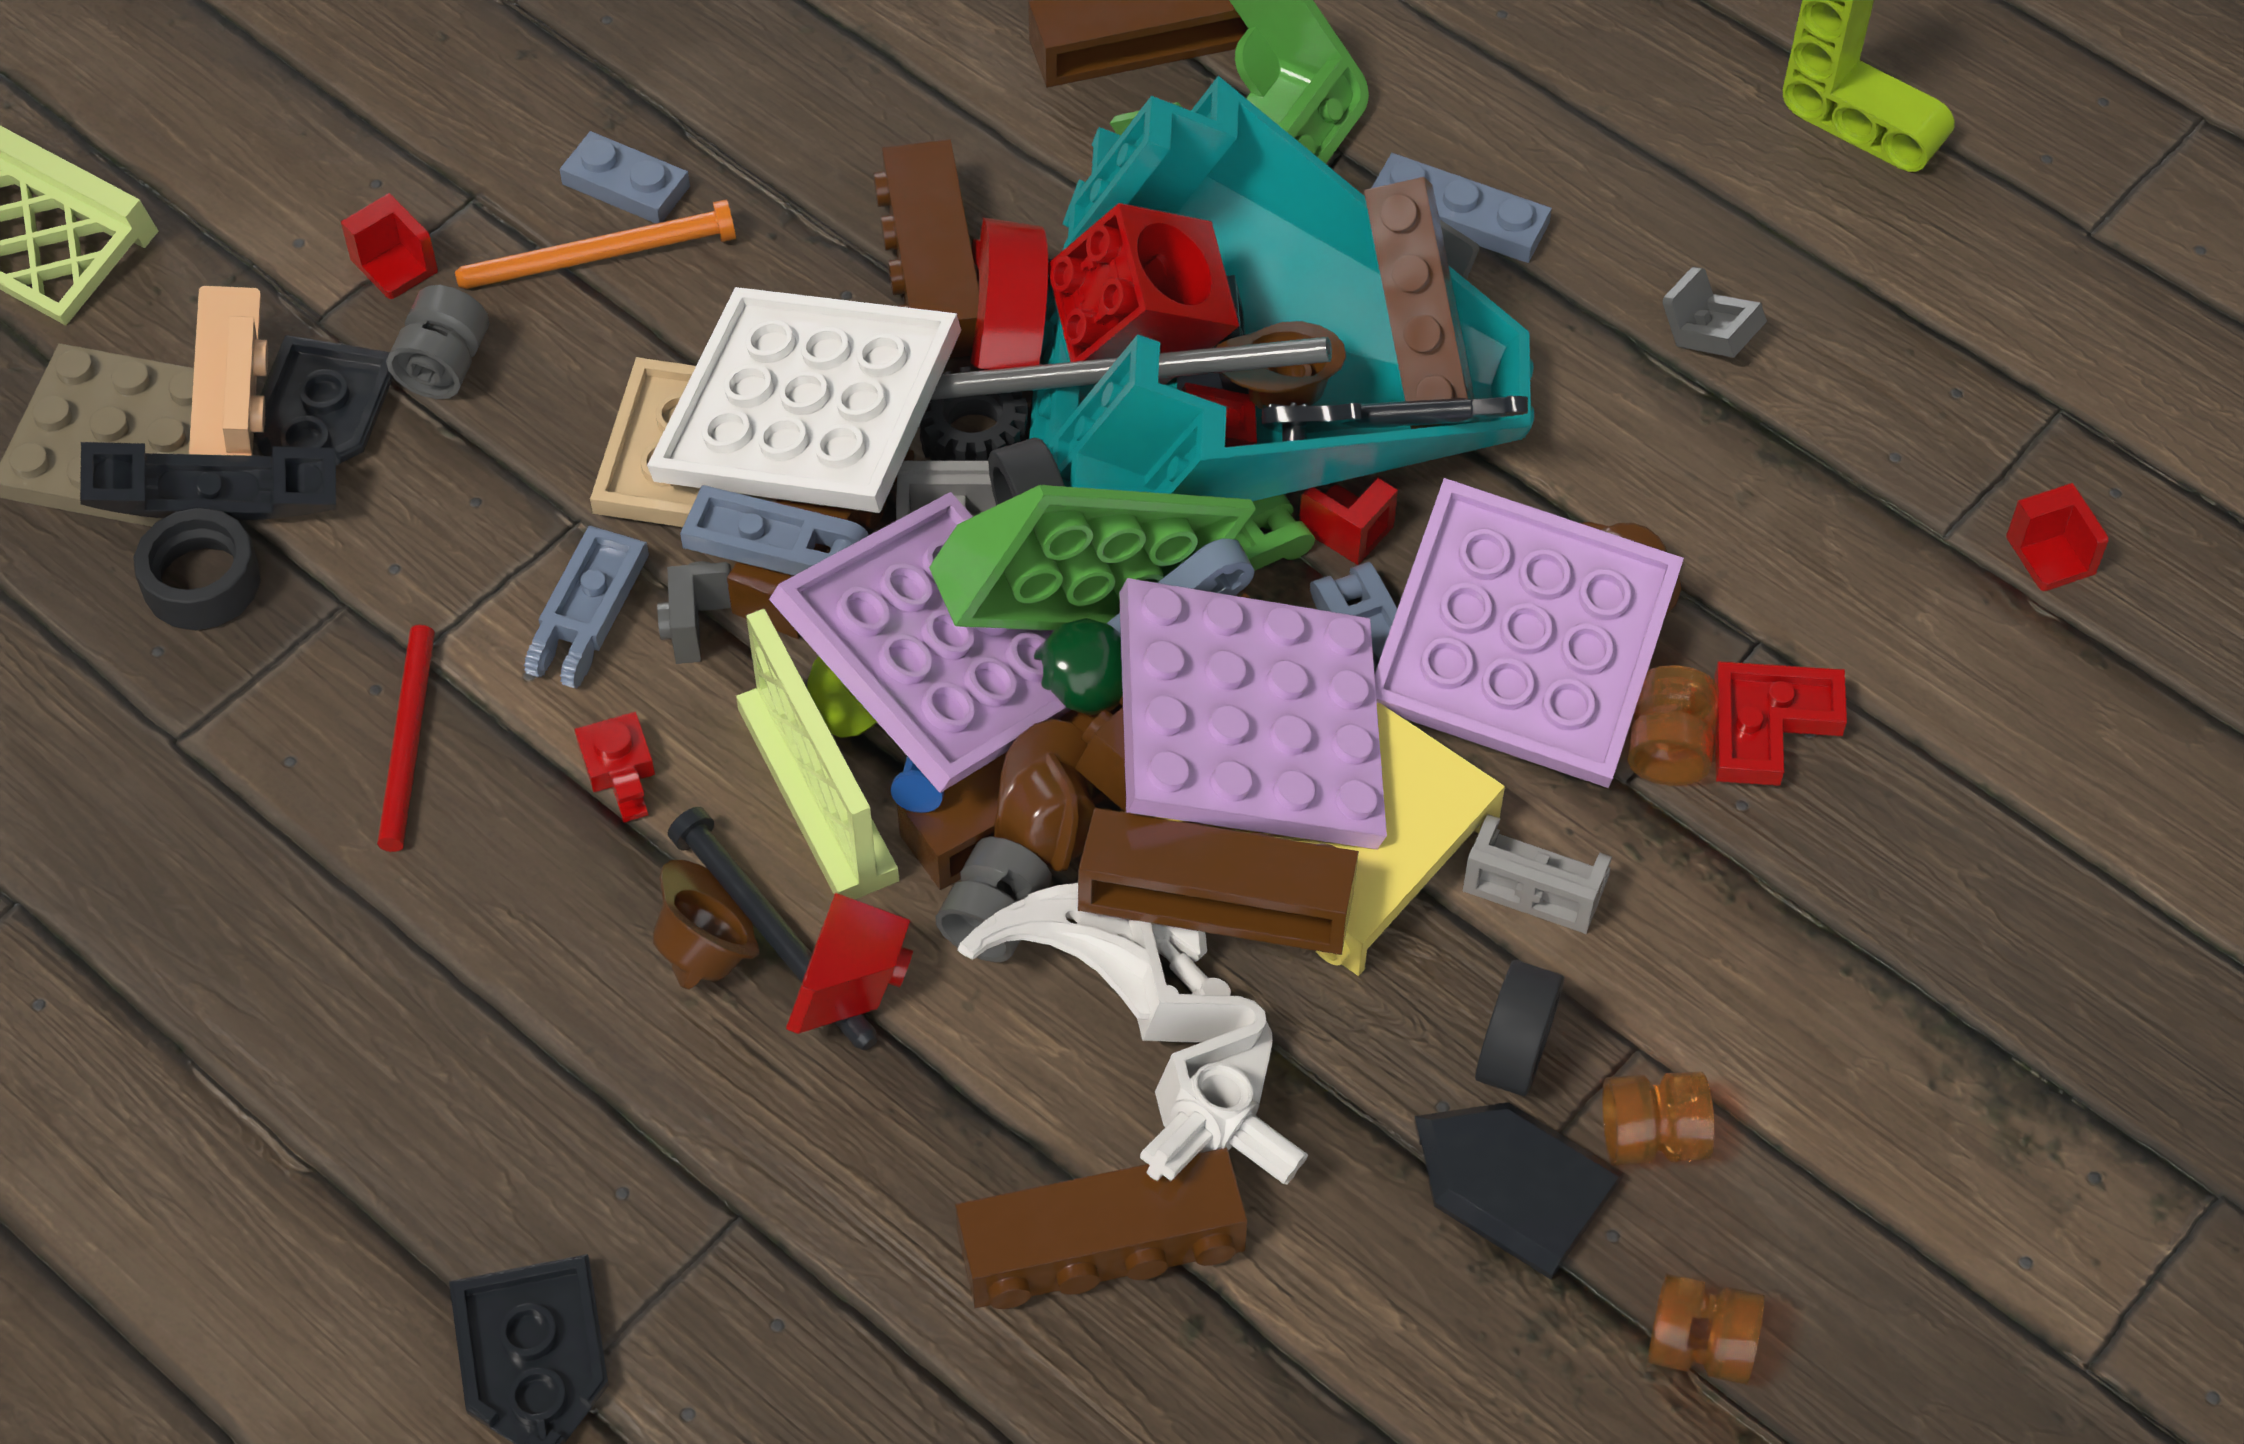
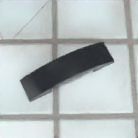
(242, 486)

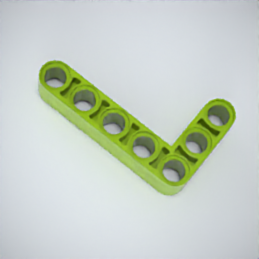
(1854, 100)

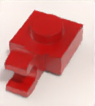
(617, 758)

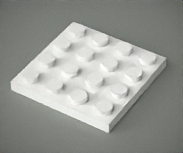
(806, 399)

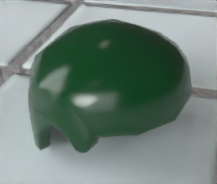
(1083, 665)

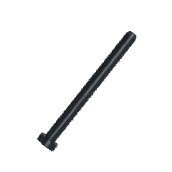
(693, 832)

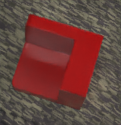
(389, 246)
(1350, 522)
(2057, 537)

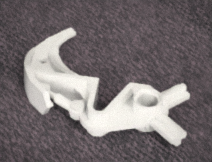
(1207, 1089)

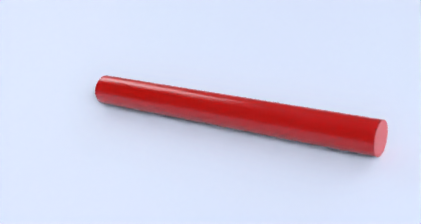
(406, 739)

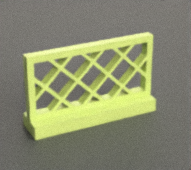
(80, 196)
(812, 770)

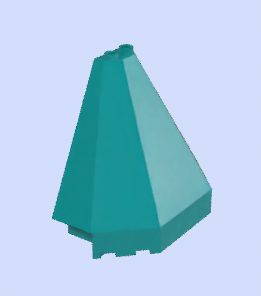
(1298, 254)

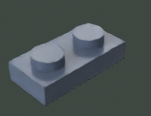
(624, 177)

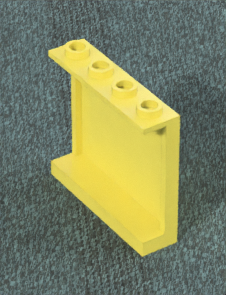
(1429, 812)

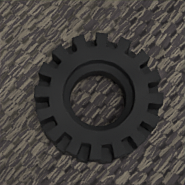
(948, 444)

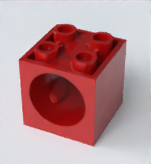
(1142, 277)

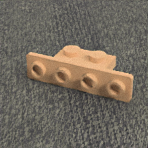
(227, 371)

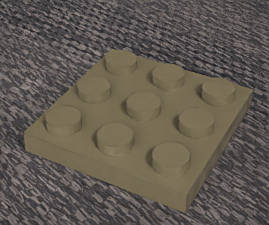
(93, 399)

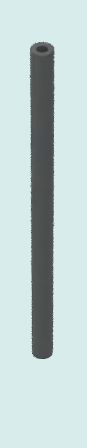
(1170, 365)

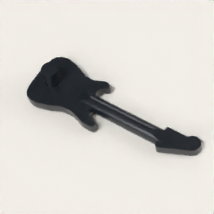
(1297, 421)

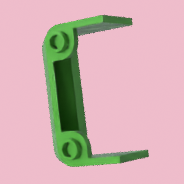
(1295, 73)

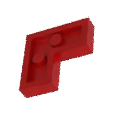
(1763, 703)

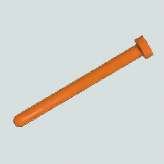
(599, 247)

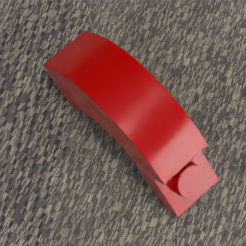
(1011, 294)

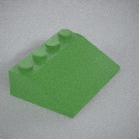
(1069, 552)

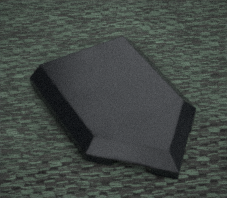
(323, 396)
(1514, 1180)
(530, 1349)

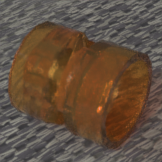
(1674, 726)
(1658, 1118)
(1731, 1332)

